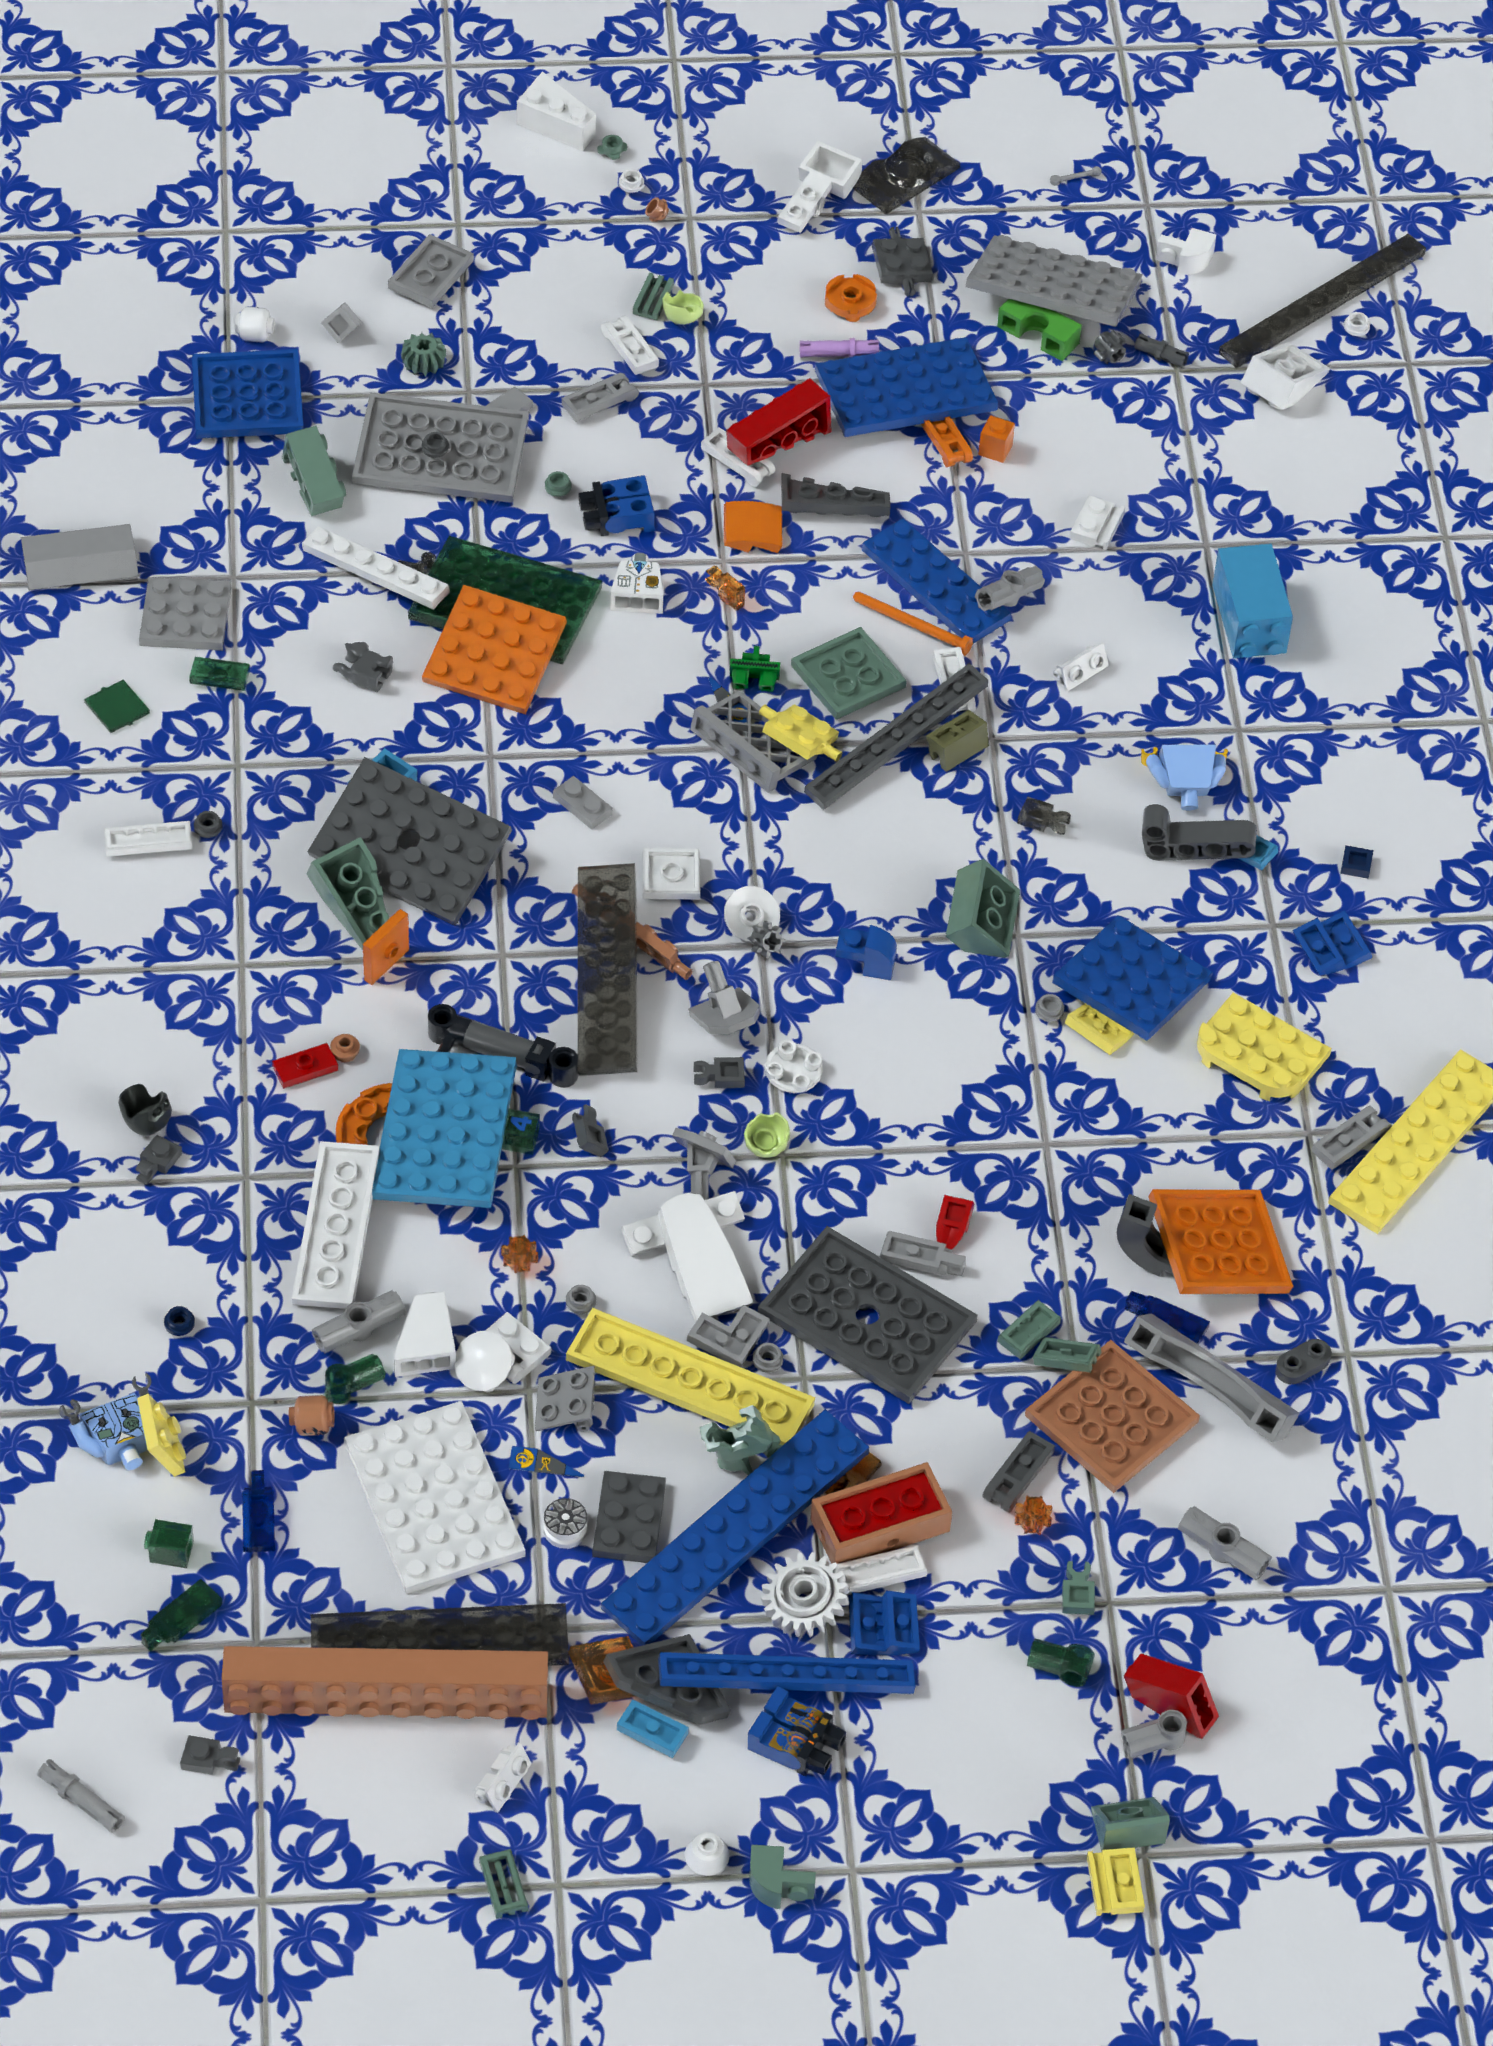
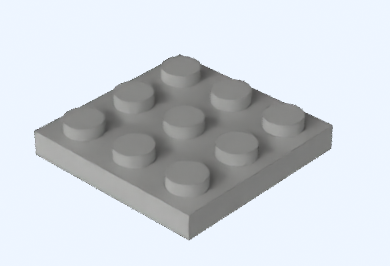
(185, 613)

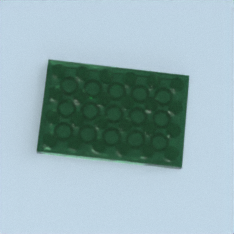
(512, 578)

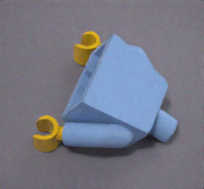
(1186, 770)

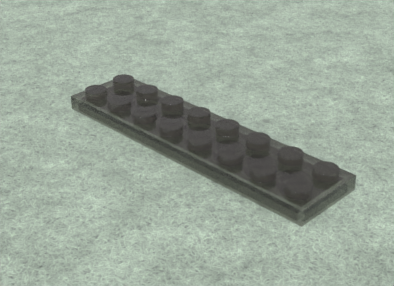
(607, 969)
(468, 1628)

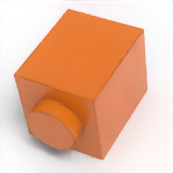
(996, 439)

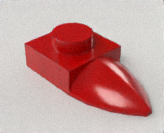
(953, 1220)

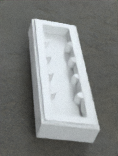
(148, 838)
(883, 1569)

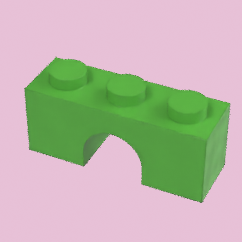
(1059, 332)

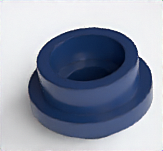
(179, 1314)

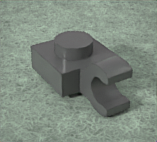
(589, 1134)
(157, 1156)
(205, 1754)

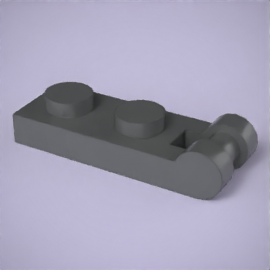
(1019, 1470)

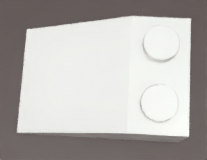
(1283, 375)

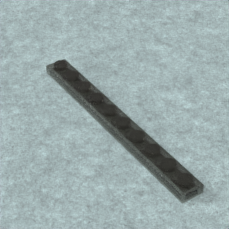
(1322, 300)

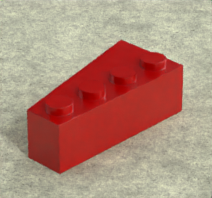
(781, 423)

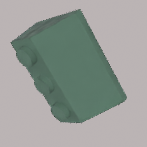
(983, 910)

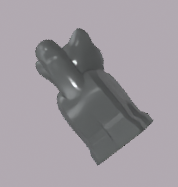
(367, 666)

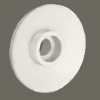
(753, 900)

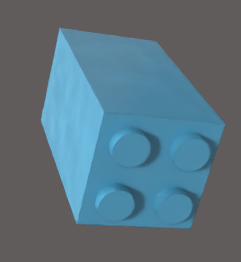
(1252, 600)

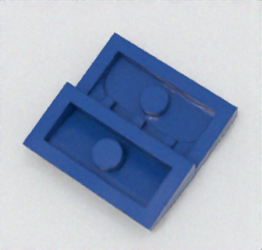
(1332, 944)
(883, 1624)

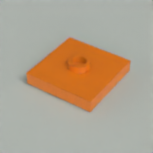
(386, 946)

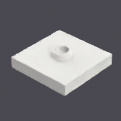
(671, 873)

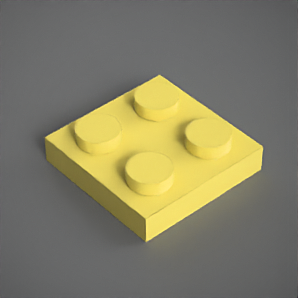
(162, 1435)

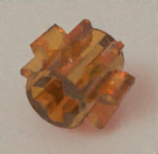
(519, 1253)
(1033, 1515)

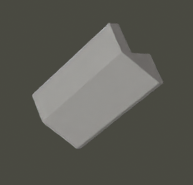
(79, 557)

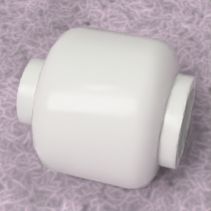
(254, 324)

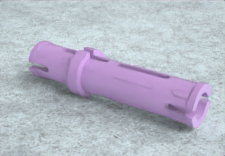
(834, 348)

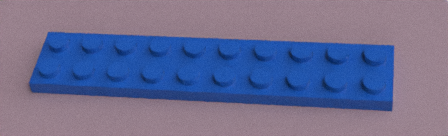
(734, 1528)

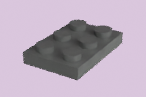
(629, 1517)

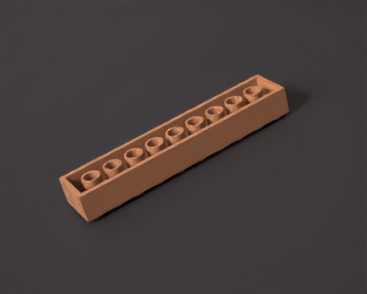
(385, 1682)

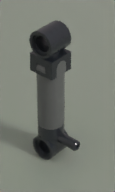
(536, 1056)

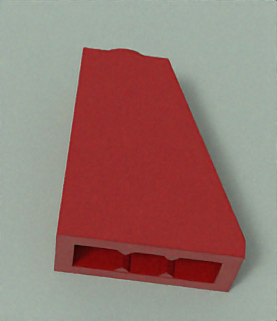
(1172, 1687)

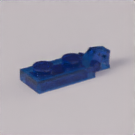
(1180, 1319)
(258, 1515)

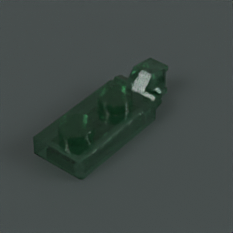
(181, 1615)

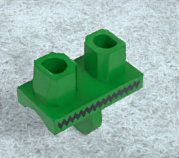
(754, 666)

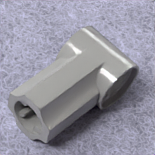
(1153, 1736)

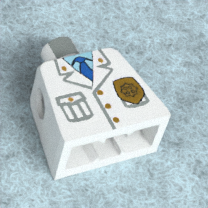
(637, 586)

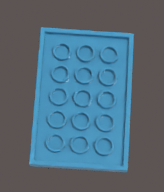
(444, 1128)

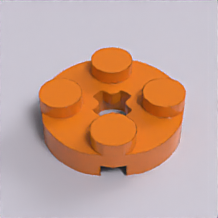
(848, 307)

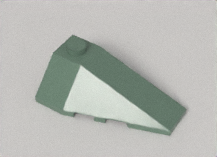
(351, 889)

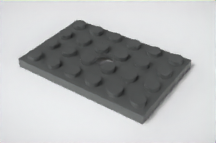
(453, 846)
(837, 1279)

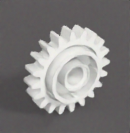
(796, 1612)

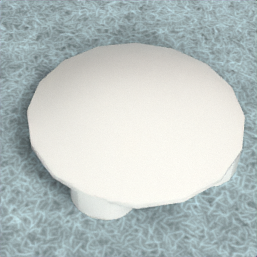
(793, 1067)
(483, 1361)

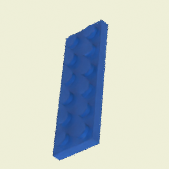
(933, 580)

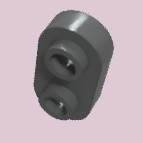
(1305, 1359)

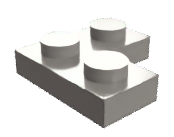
(729, 1342)

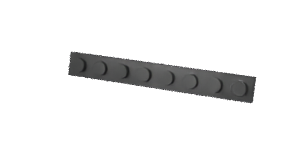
(896, 736)

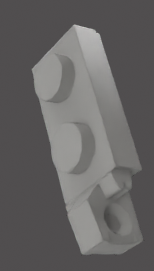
(921, 1254)

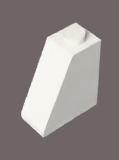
(426, 1337)

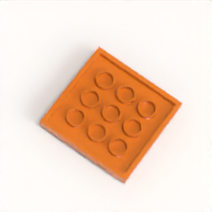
(494, 649)
(1220, 1242)

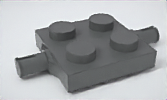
(902, 260)

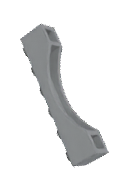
(1247, 1399)

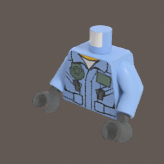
(112, 1429)

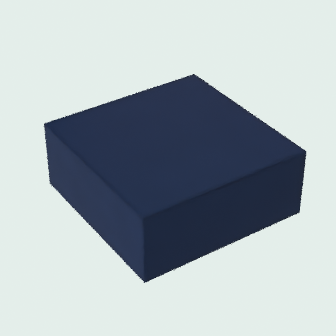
(1356, 862)

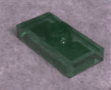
(219, 673)

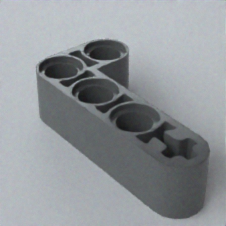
(1195, 838)

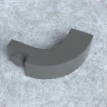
(1140, 1238)

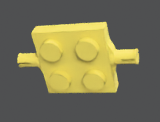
(801, 732)

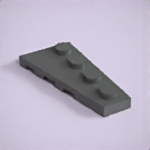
(834, 498)

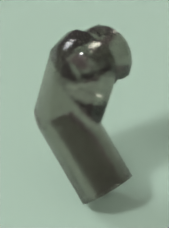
(423, 566)

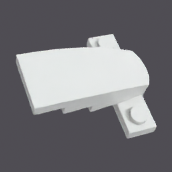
(697, 1250)

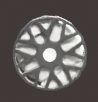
(565, 1524)

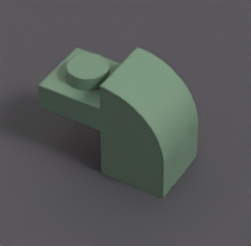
(771, 1882)

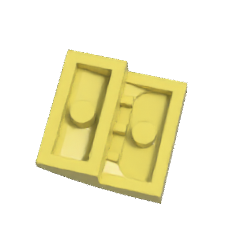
(1098, 1028)

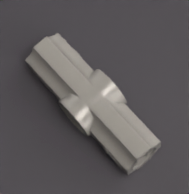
(1009, 588)
(345, 1328)
(1210, 1534)

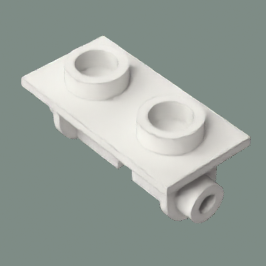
(1082, 666)
(510, 1768)

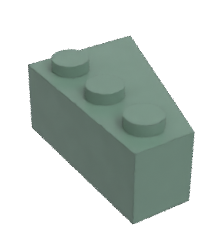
(313, 470)

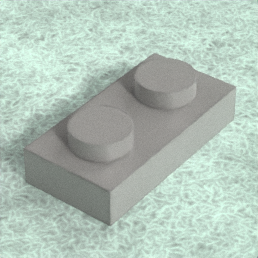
(582, 802)

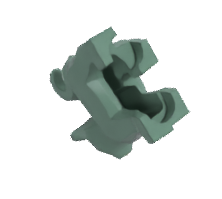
(740, 1441)

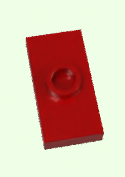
(305, 1065)

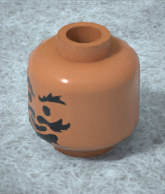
(312, 1415)

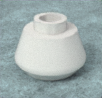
(707, 1854)

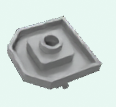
(727, 1007)
(702, 1158)

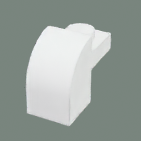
(1189, 255)

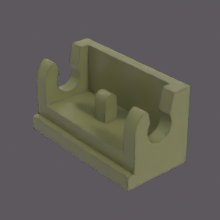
(958, 740)

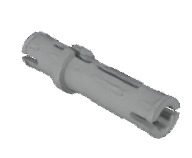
(70, 1787)

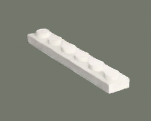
(375, 567)

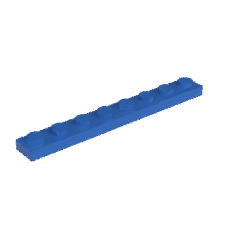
(786, 1672)

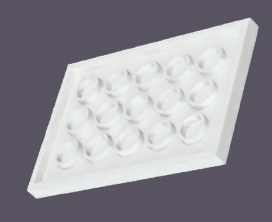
(434, 1497)

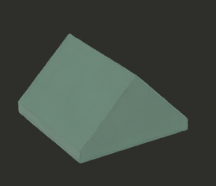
(1130, 1823)

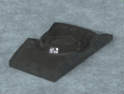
(904, 174)

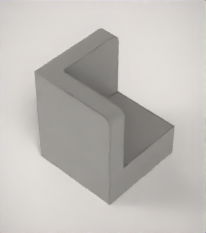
(341, 322)

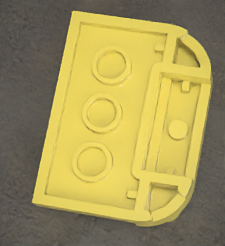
(1260, 1049)

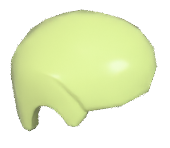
(683, 307)
(767, 1135)

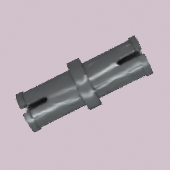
(1161, 350)

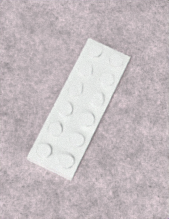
(336, 1225)

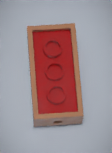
(881, 1514)

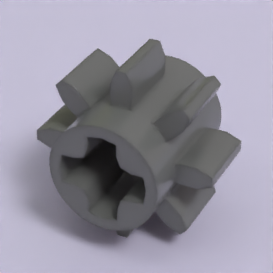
(1110, 347)
(766, 946)

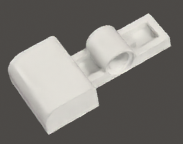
(822, 172)

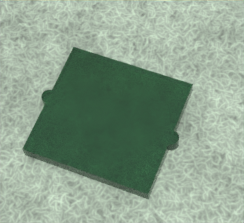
(116, 706)

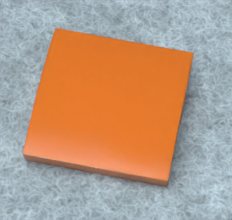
(752, 525)

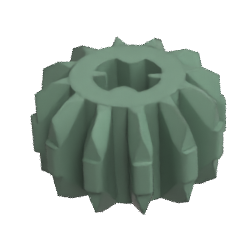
(423, 354)

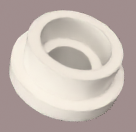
(631, 181)
(1357, 324)

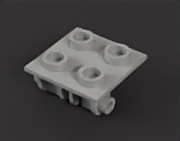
(566, 1399)

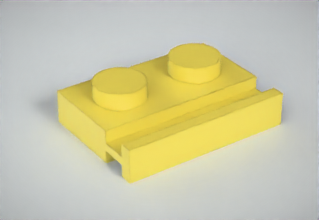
(1115, 1881)

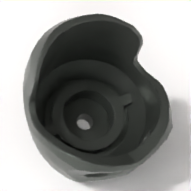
(143, 1112)

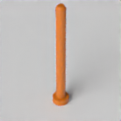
(914, 622)

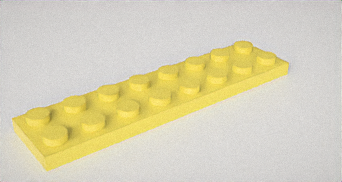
(1416, 1143)
(685, 1375)

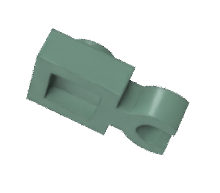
(1077, 1592)

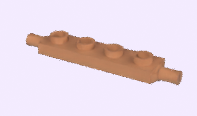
(661, 951)

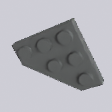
(638, 1674)

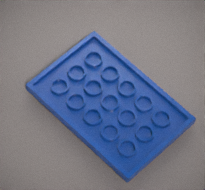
(906, 386)

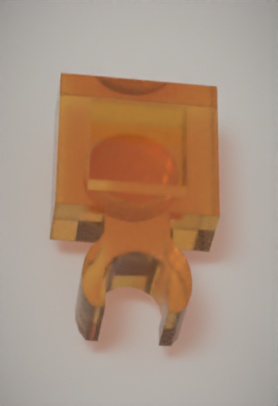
(729, 589)

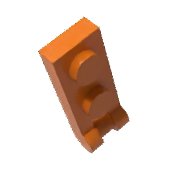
(947, 439)

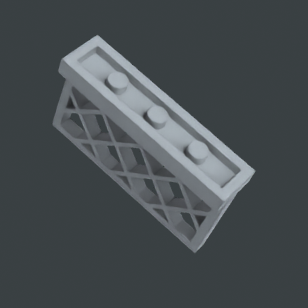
(741, 749)

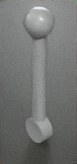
(1055, 179)

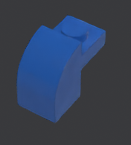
(874, 947)

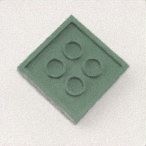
(848, 673)

